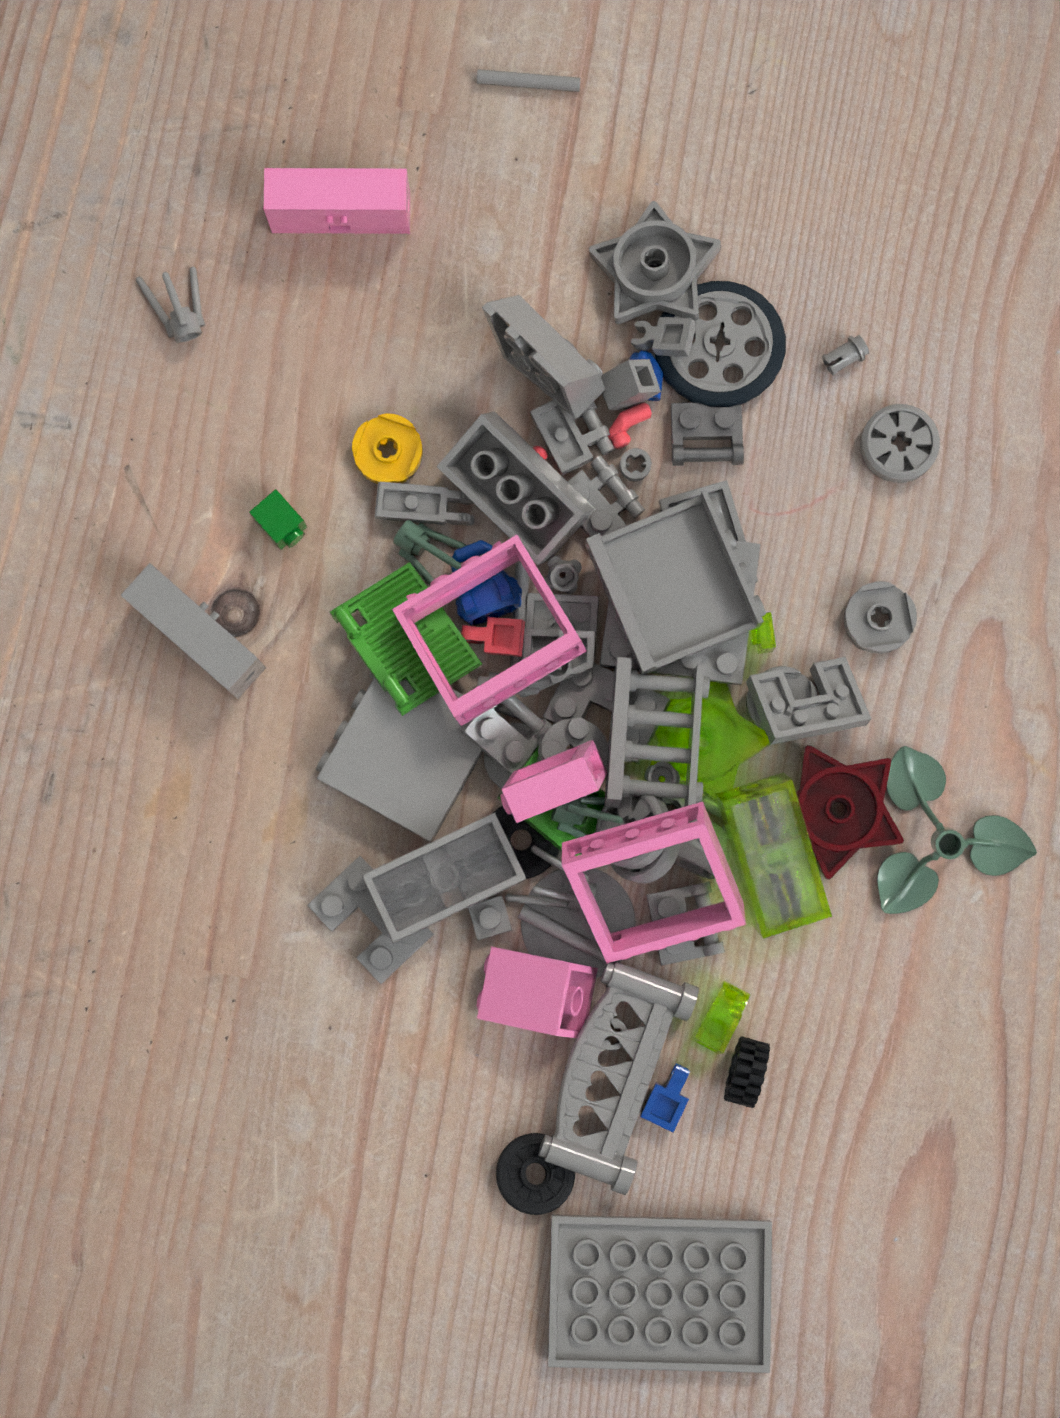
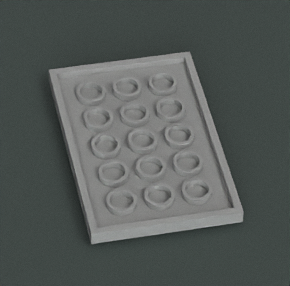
(660, 1293)

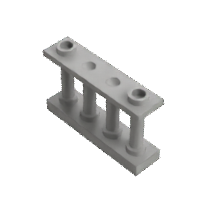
(624, 750)

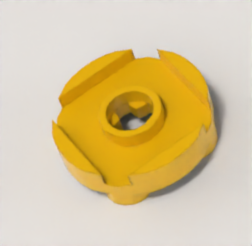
(378, 432)

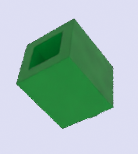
(279, 520)

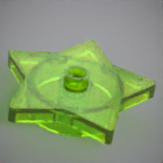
(729, 737)

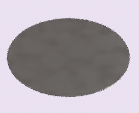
(612, 902)

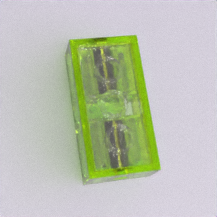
(773, 855)

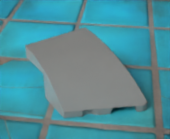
(543, 629)

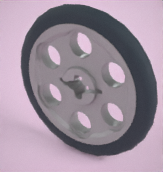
(757, 371)

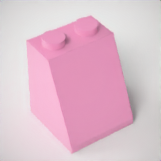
(536, 993)

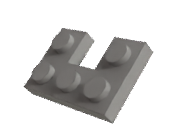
(595, 686)
(835, 709)
(343, 898)

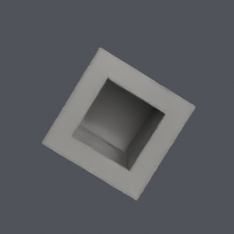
(629, 384)

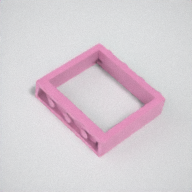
(517, 677)
(638, 839)

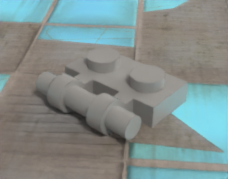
(564, 439)
(606, 516)

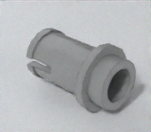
(847, 354)

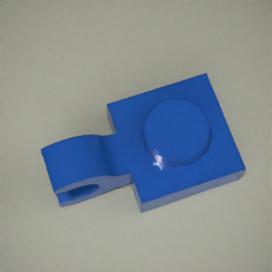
(666, 1103)

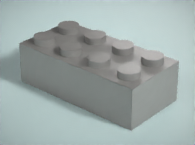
(515, 487)

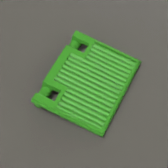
(387, 647)

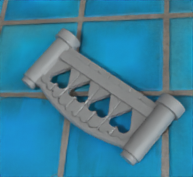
(602, 1152)

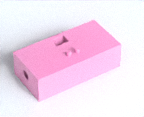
(337, 200)

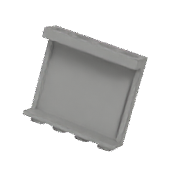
(675, 583)
(399, 763)

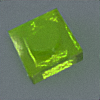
(764, 635)

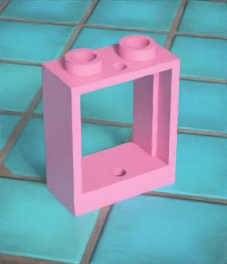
(553, 781)

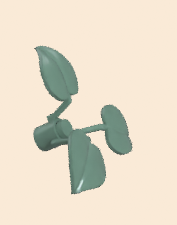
(908, 883)

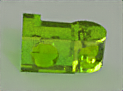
(721, 1018)

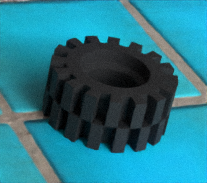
(747, 1072)

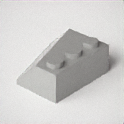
(544, 355)

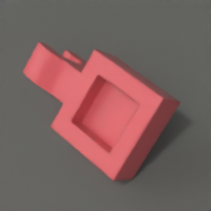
(499, 637)

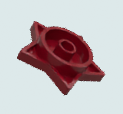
(861, 791)

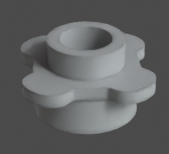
(567, 583)

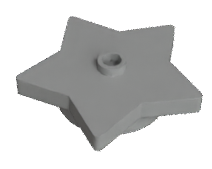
(658, 244)

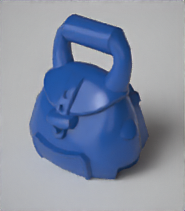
(490, 598)

